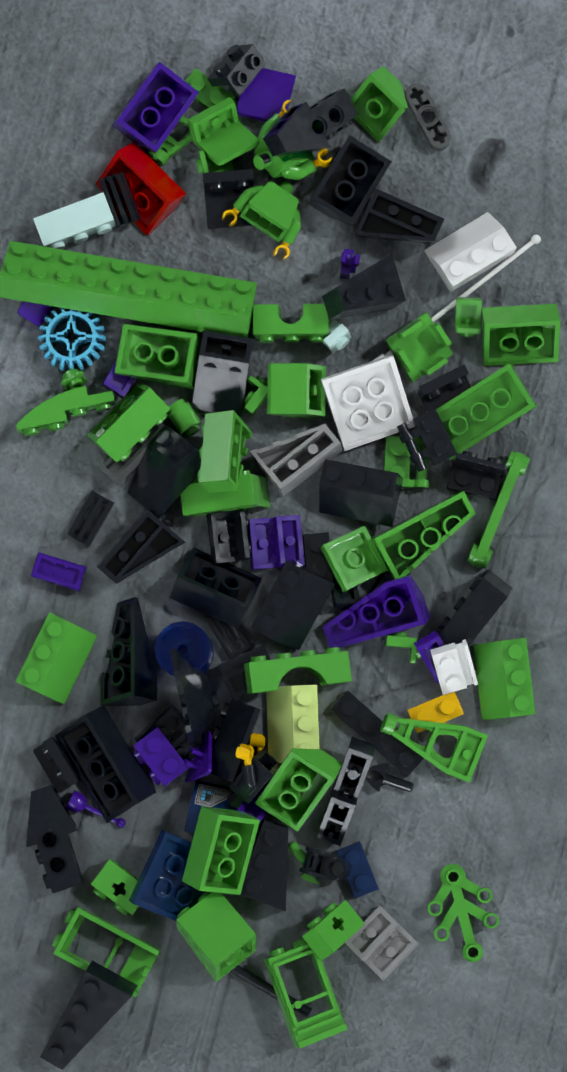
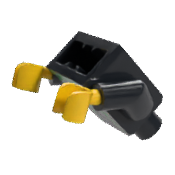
(254, 773)

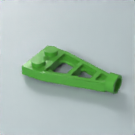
(207, 97)
(464, 755)

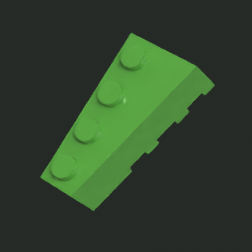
(417, 537)

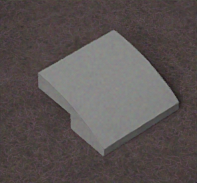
(382, 943)

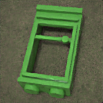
(138, 963)
(317, 1026)

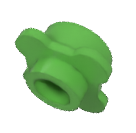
(73, 379)

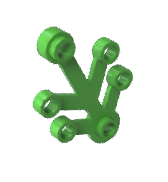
(461, 908)

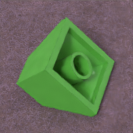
(379, 103)

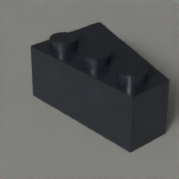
(398, 221)

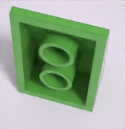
(159, 355)

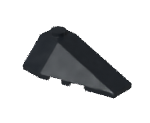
(131, 668)

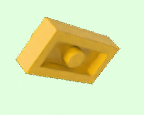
(438, 710)

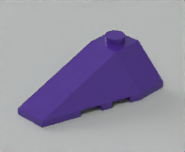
(384, 611)

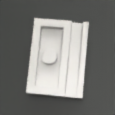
(454, 667)

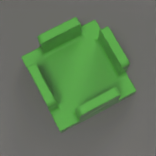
(420, 347)

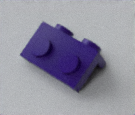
(160, 757)

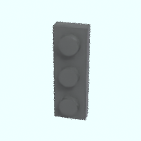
(120, 470)

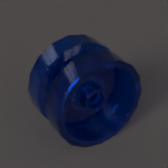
(180, 635)

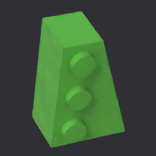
(222, 451)
(251, 493)

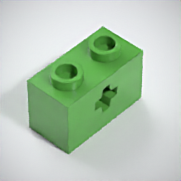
(104, 886)
(333, 929)

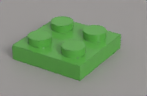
(354, 558)

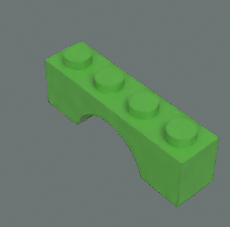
(328, 668)

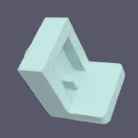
(338, 338)

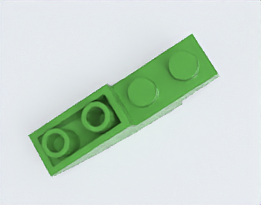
(54, 411)

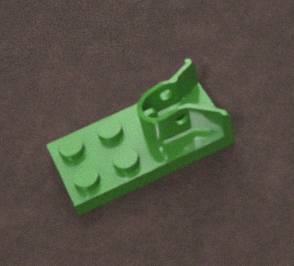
(485, 408)

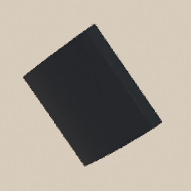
(173, 727)

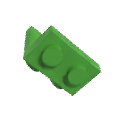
(221, 133)

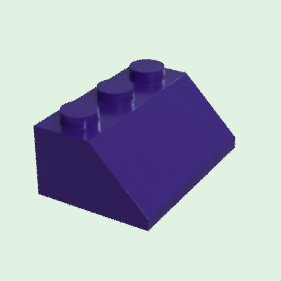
(155, 108)

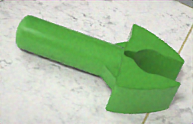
(298, 852)

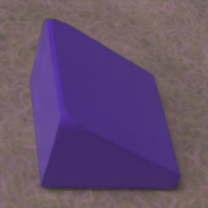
(34, 312)

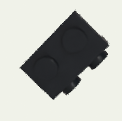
(237, 68)
(228, 537)

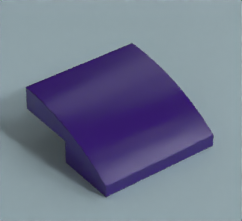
(266, 95)
(275, 541)

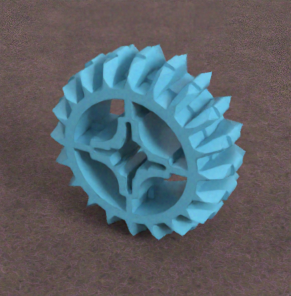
(60, 337)

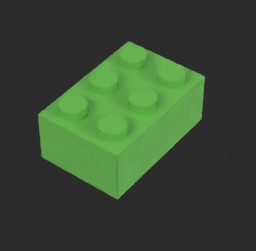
(220, 850)

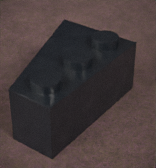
(367, 292)
(139, 546)
(475, 610)
(267, 867)

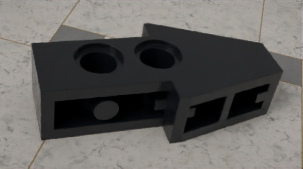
(308, 128)
(346, 791)
(47, 815)

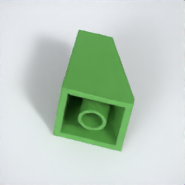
(216, 934)

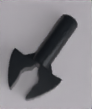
(388, 779)

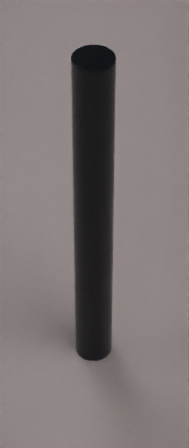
(266, 987)

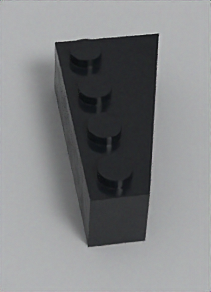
(89, 1009)

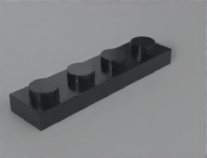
(368, 727)

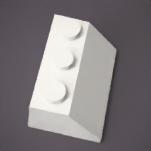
(470, 251)

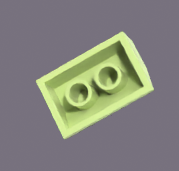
(292, 720)

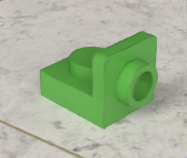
(256, 399)

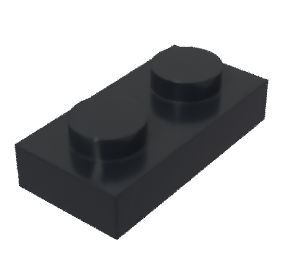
(314, 557)

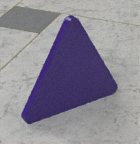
(202, 762)

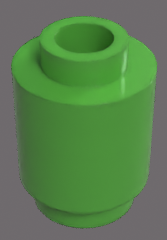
(184, 418)

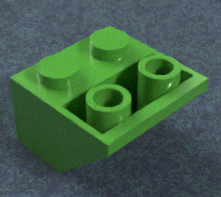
(296, 390)

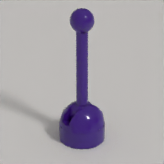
(78, 803)

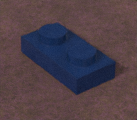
(361, 876)

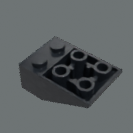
(222, 373)

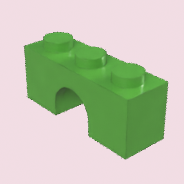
(269, 325)

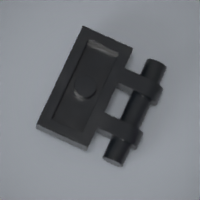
(433, 436)

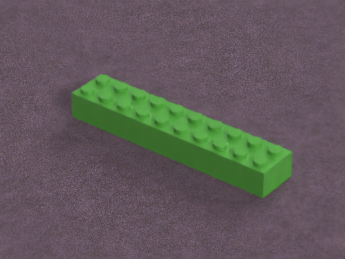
(127, 289)

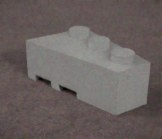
(297, 458)

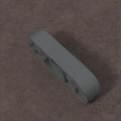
(413, 104)

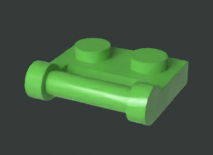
(398, 461)

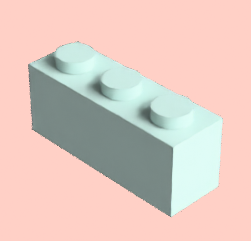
(75, 222)

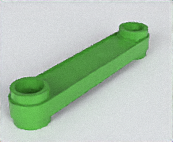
(480, 553)

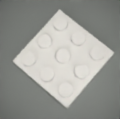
(367, 402)

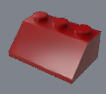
(150, 186)

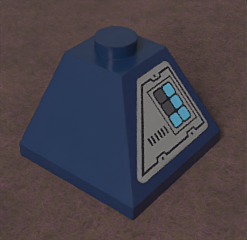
(209, 796)

